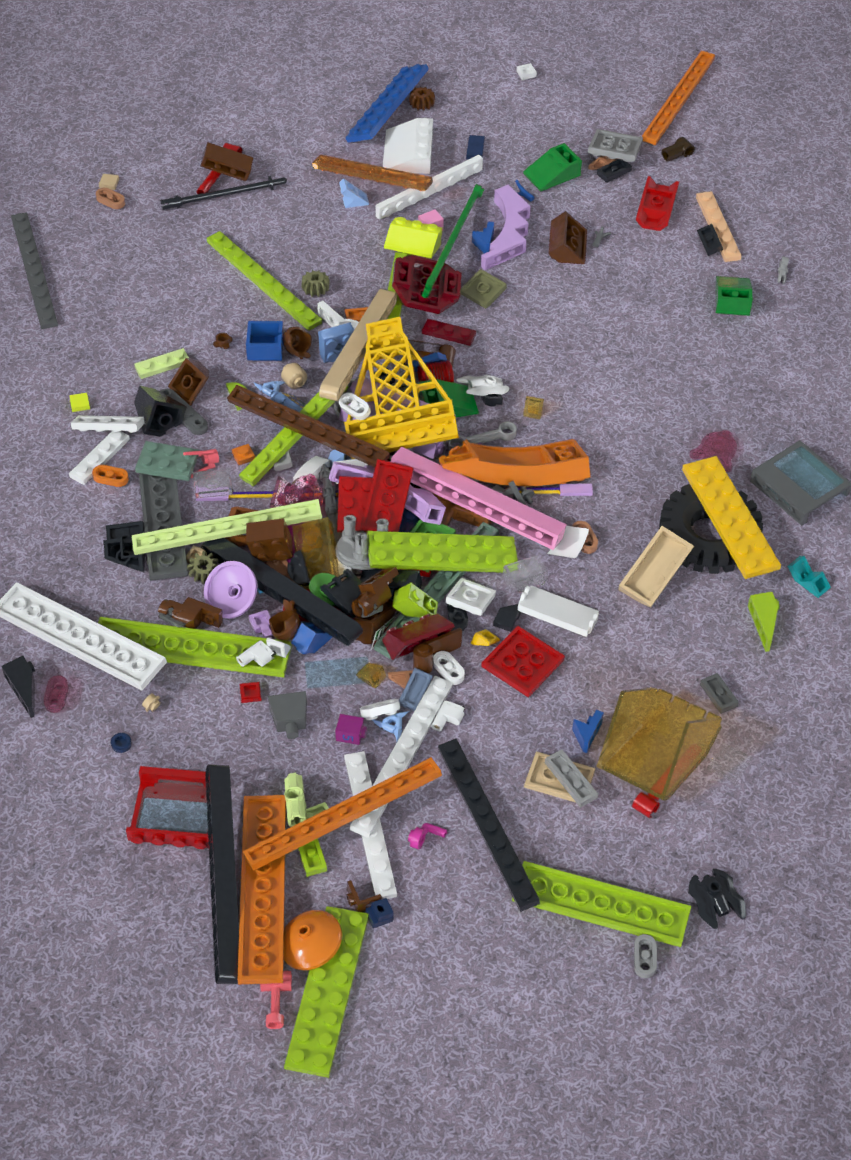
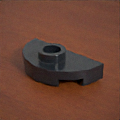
(298, 569)
(457, 617)

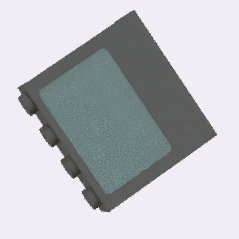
(799, 481)

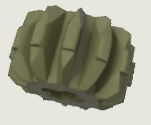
(315, 283)
(197, 572)

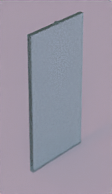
(334, 672)

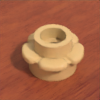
(151, 702)

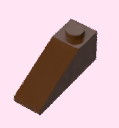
(375, 622)

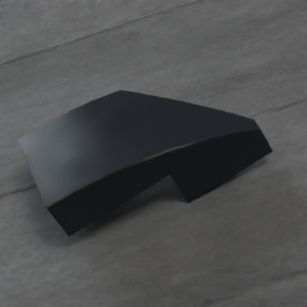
(507, 617)

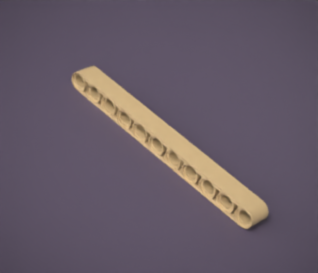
(355, 348)

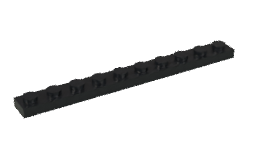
(489, 825)

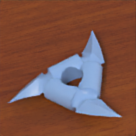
(266, 387)
(385, 724)

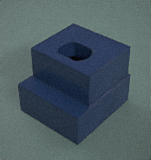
(380, 918)

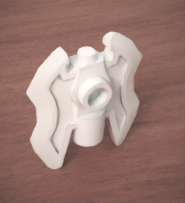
(484, 385)

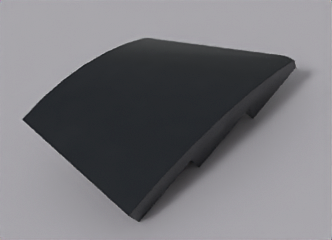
(119, 545)

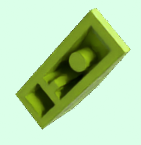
(764, 610)

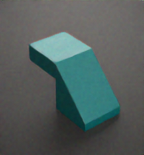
(812, 581)

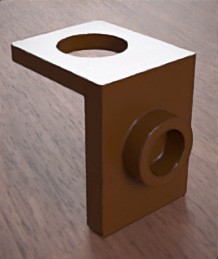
(353, 899)

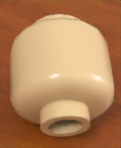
(294, 375)

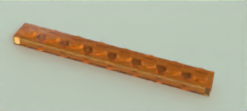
(372, 172)

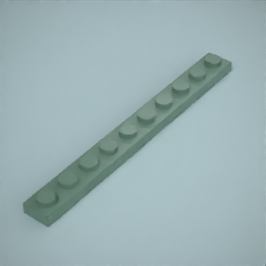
(436, 588)

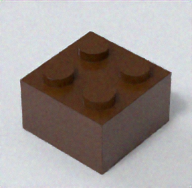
(269, 540)

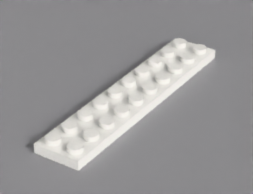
(80, 636)

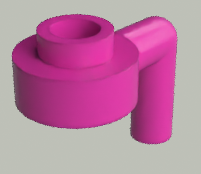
(418, 835)

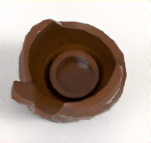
(297, 342)
(285, 623)

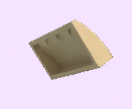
(655, 567)

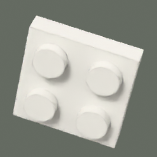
(470, 596)

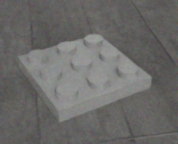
(615, 145)

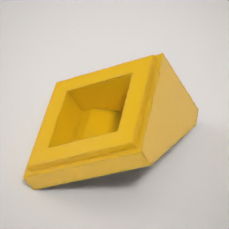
(484, 638)

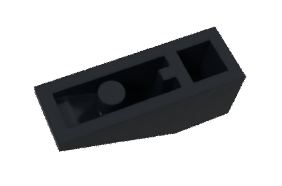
(21, 680)

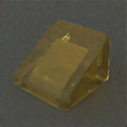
(533, 407)
(372, 674)

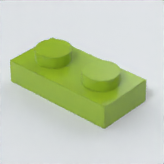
(312, 858)

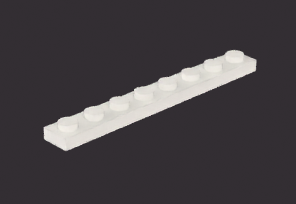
(440, 181)
(375, 845)

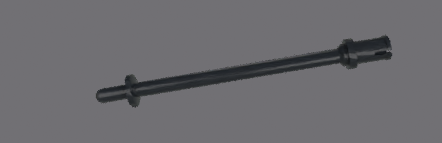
(178, 201)

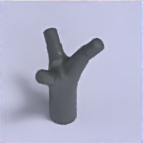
(599, 236)

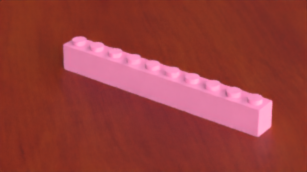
(482, 500)

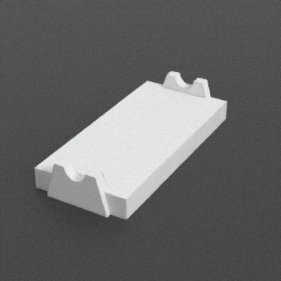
(558, 610)

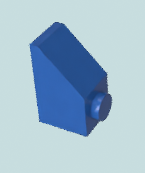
(309, 638)

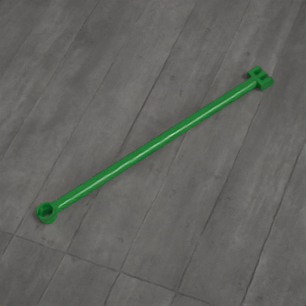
(477, 192)

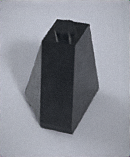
(158, 410)

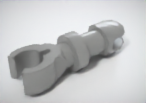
(783, 270)

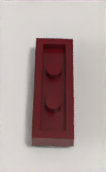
(449, 332)

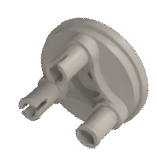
(353, 547)

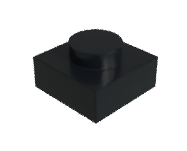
(492, 399)

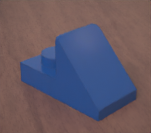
(483, 239)
(587, 731)

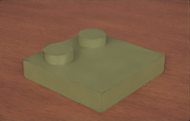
(483, 288)

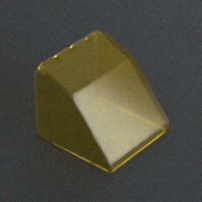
(656, 740)

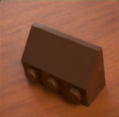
(567, 240)

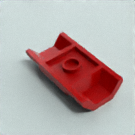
(656, 205)

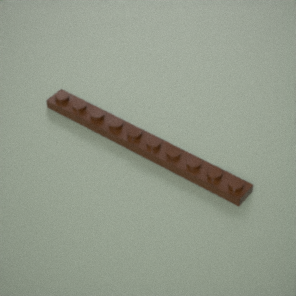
(307, 426)

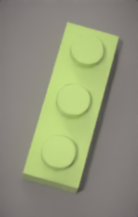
(160, 363)

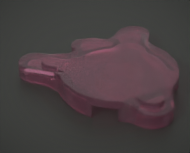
(717, 444)
(304, 489)

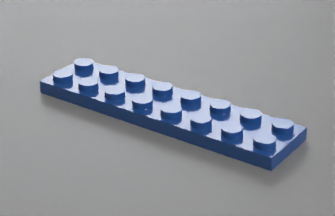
(387, 103)

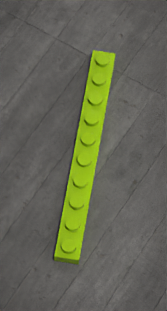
(264, 281)

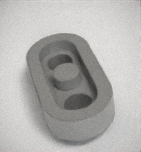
(645, 957)

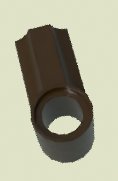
(681, 147)

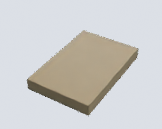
(544, 781)

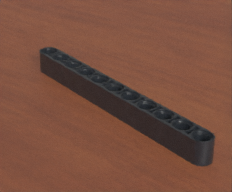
(281, 588)
(222, 874)

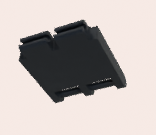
(343, 592)

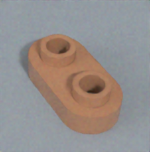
(110, 198)
(590, 539)

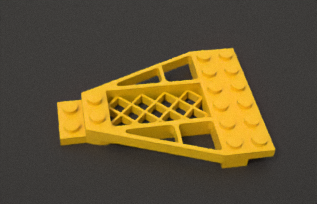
(410, 425)

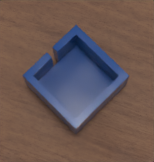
(264, 340)

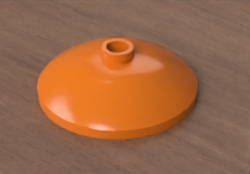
(315, 946)

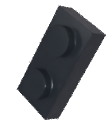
(614, 170)
(709, 239)

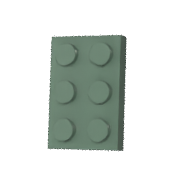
(166, 461)

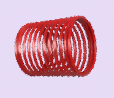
(422, 376)

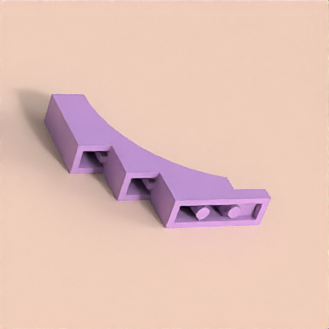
(511, 239)

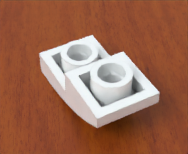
(313, 467)

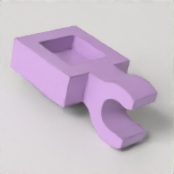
(261, 623)

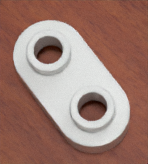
(356, 407)
(449, 669)
(385, 707)

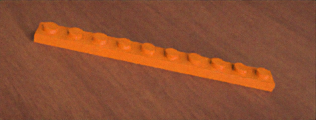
(678, 97)
(341, 814)

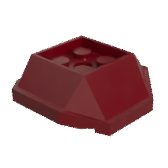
(411, 277)

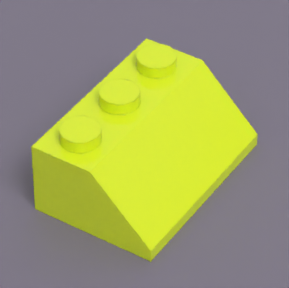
(413, 237)

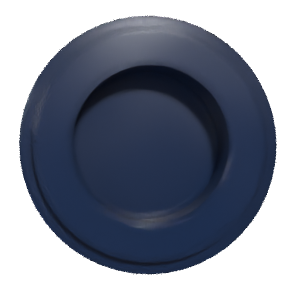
(121, 742)

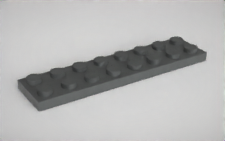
(161, 512)

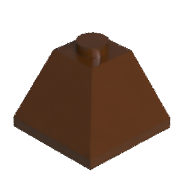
(189, 380)

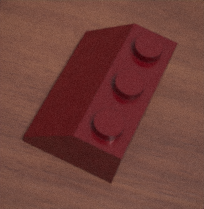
(404, 639)

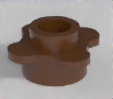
(222, 340)

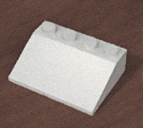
(409, 146)

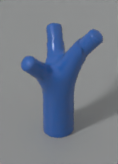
(523, 192)

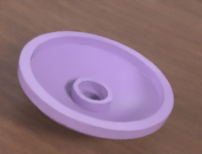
(224, 582)

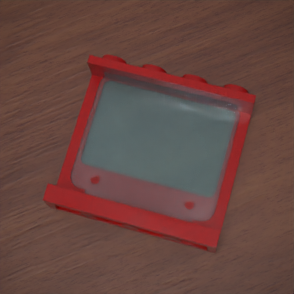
(170, 808)

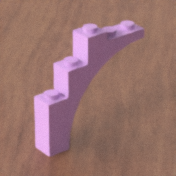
(418, 501)

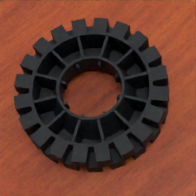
(681, 513)

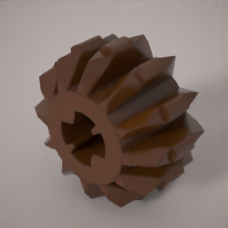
(422, 98)

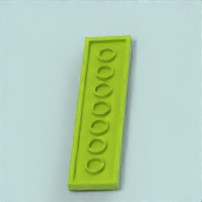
(440, 551)
(608, 904)
(326, 1000)

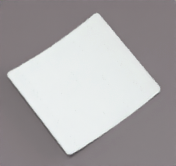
(571, 542)

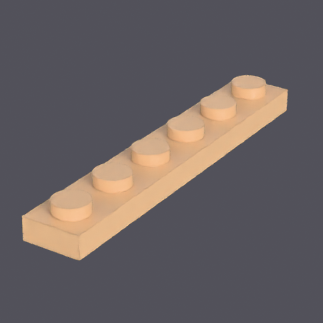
(715, 217)

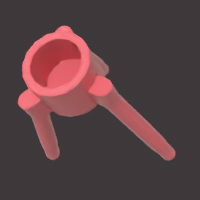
(208, 457)

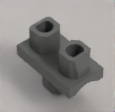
(513, 492)

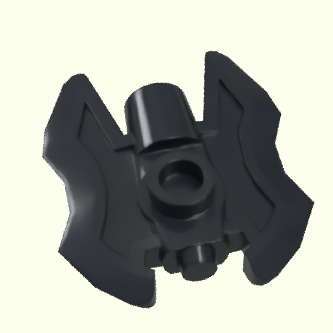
(716, 895)

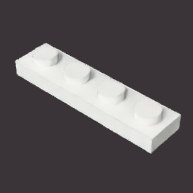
(113, 423)
(99, 456)

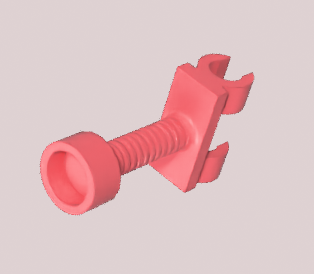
(275, 1019)

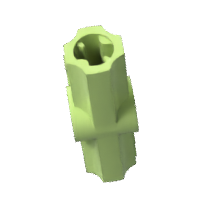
(295, 799)

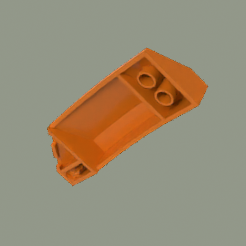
(525, 466)

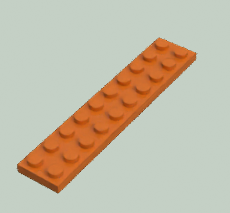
(262, 896)

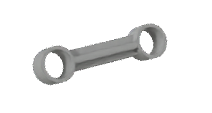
(488, 436)

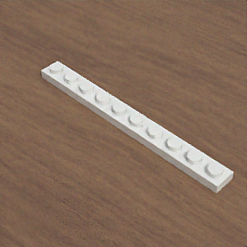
(406, 747)

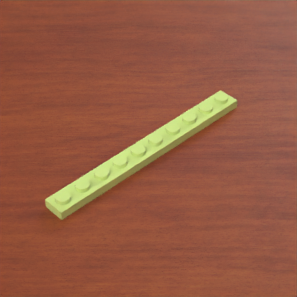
(222, 527)

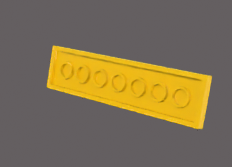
(731, 517)

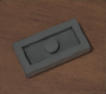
(719, 693)

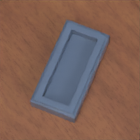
(415, 689)

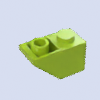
(414, 602)

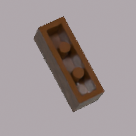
(226, 161)

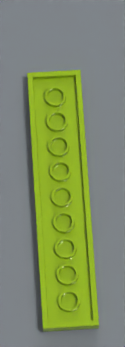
(197, 646)

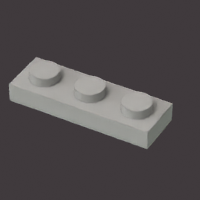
(571, 778)

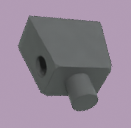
(289, 712)

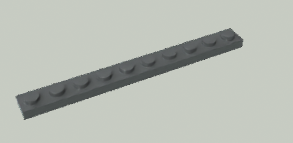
(34, 271)

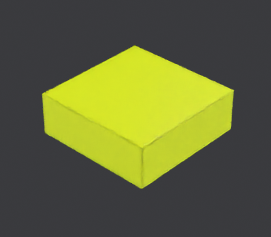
(79, 402)

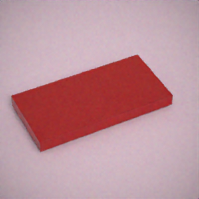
(387, 495)

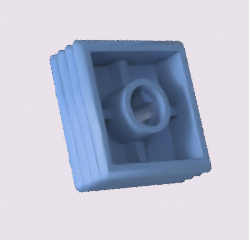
(333, 341)

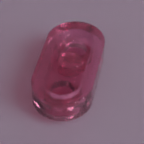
(56, 695)

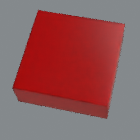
(250, 692)

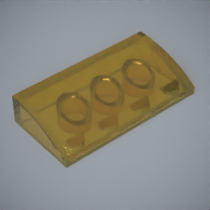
(319, 546)

